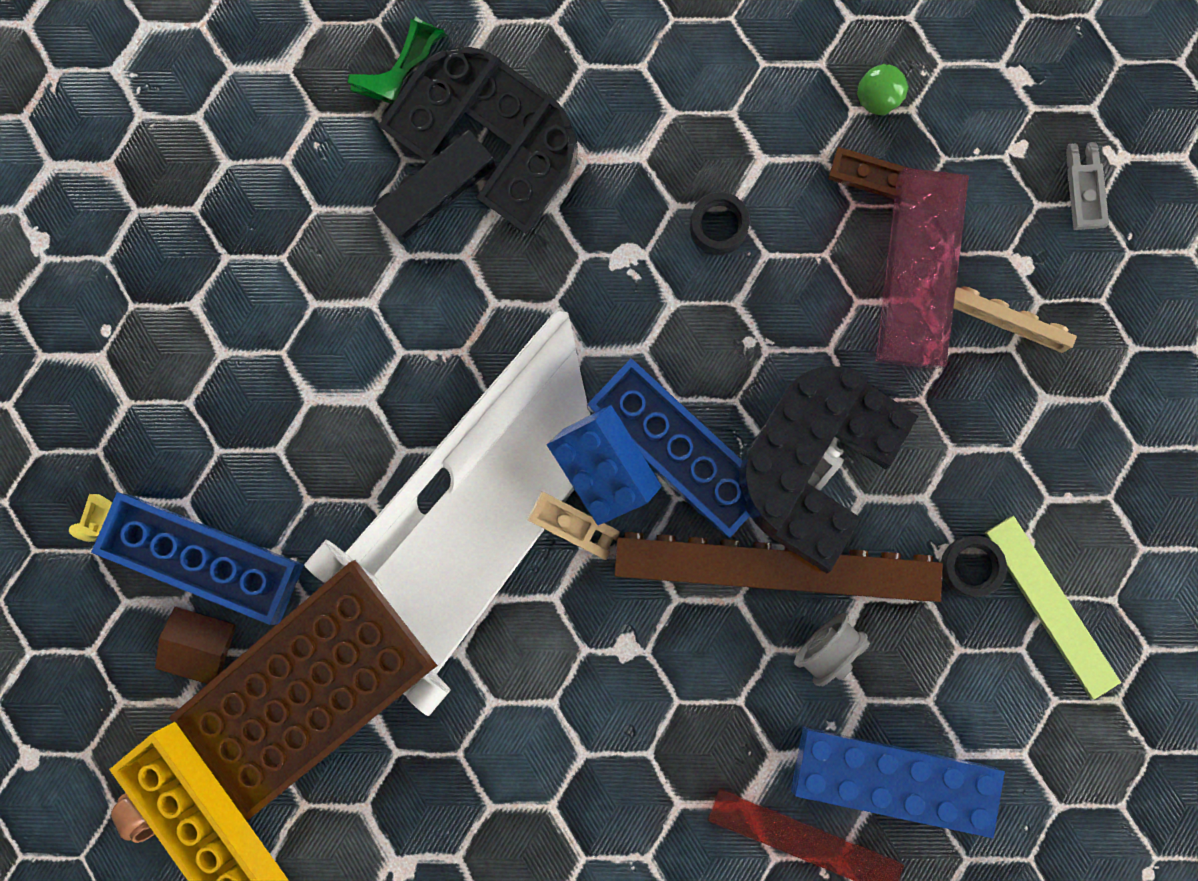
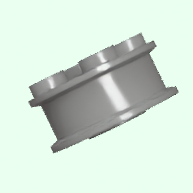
(832, 650)

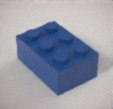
(604, 465)

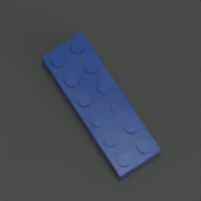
(677, 446)
(197, 558)
(897, 782)

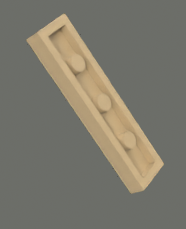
(1021, 323)

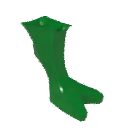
(416, 49)

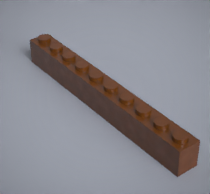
(776, 569)

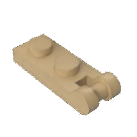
(572, 525)

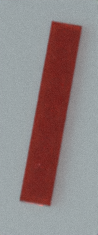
(802, 840)

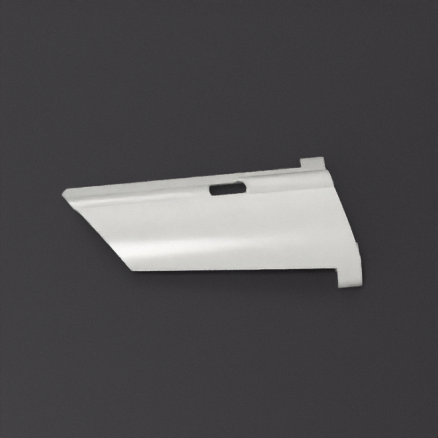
(454, 560)

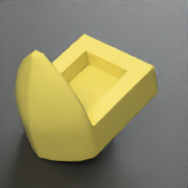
(92, 518)

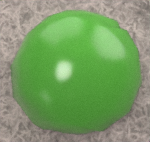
(882, 89)

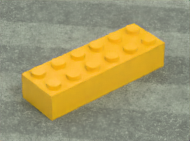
(192, 811)

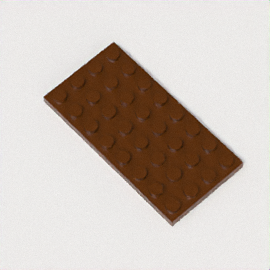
(303, 689)

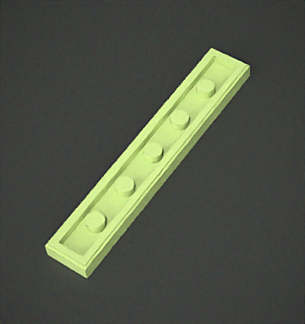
(1053, 609)

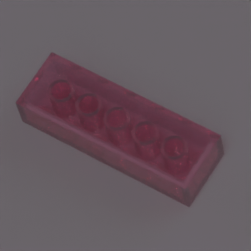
(922, 268)

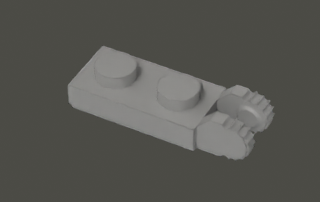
(1087, 188)

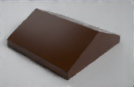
(194, 645)

